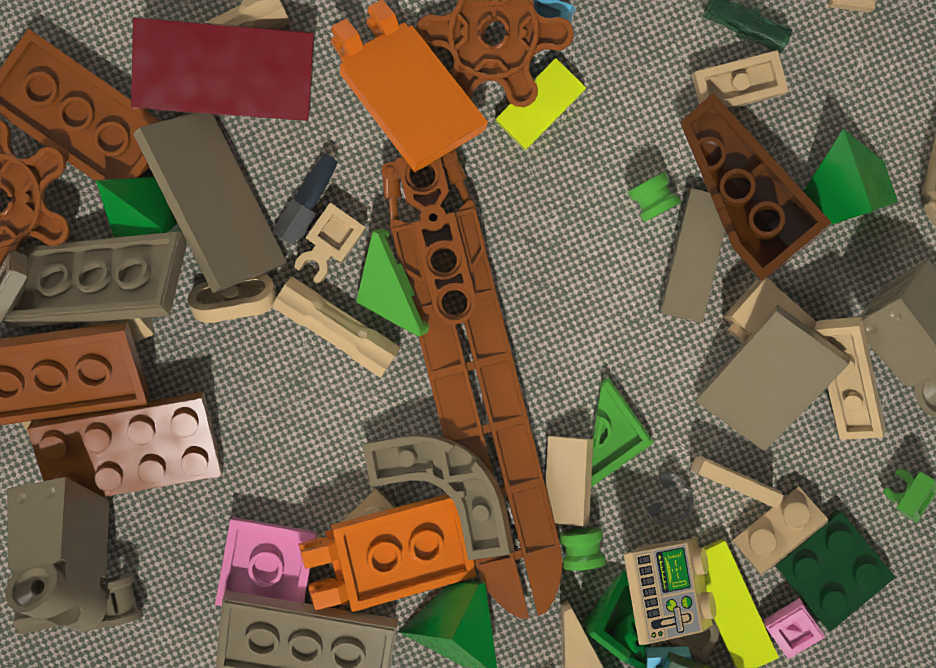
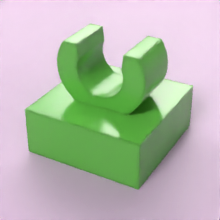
(916, 497)

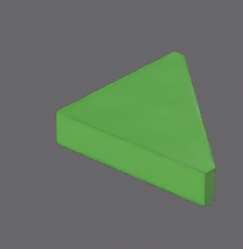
(387, 288)
(615, 434)

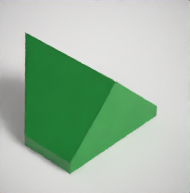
(850, 181)
(136, 207)
(613, 623)
(457, 625)

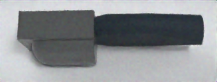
(298, 214)

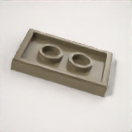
(772, 378)

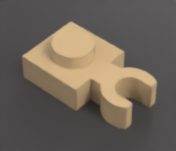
(333, 237)

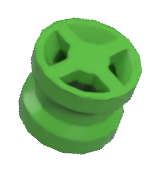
(654, 197)
(582, 548)

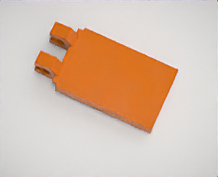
(406, 88)
(389, 555)

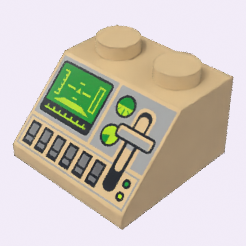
(669, 590)

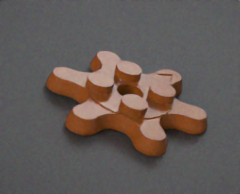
(506, 62)
(27, 185)

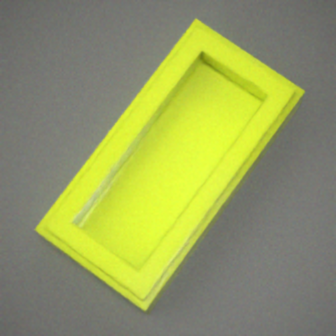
(556, 92)

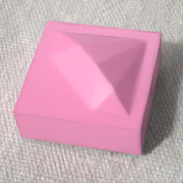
(794, 628)

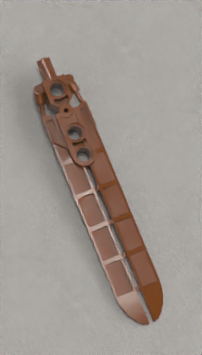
(494, 368)

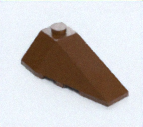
(755, 198)

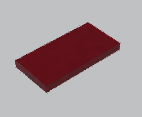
(221, 69)

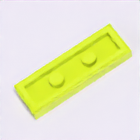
(735, 611)

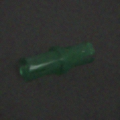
(748, 23)

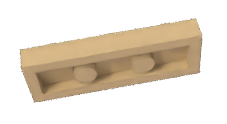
(854, 390)

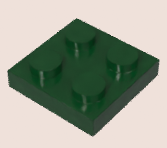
(834, 571)

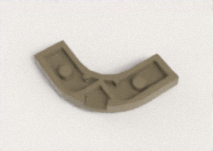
(458, 474)

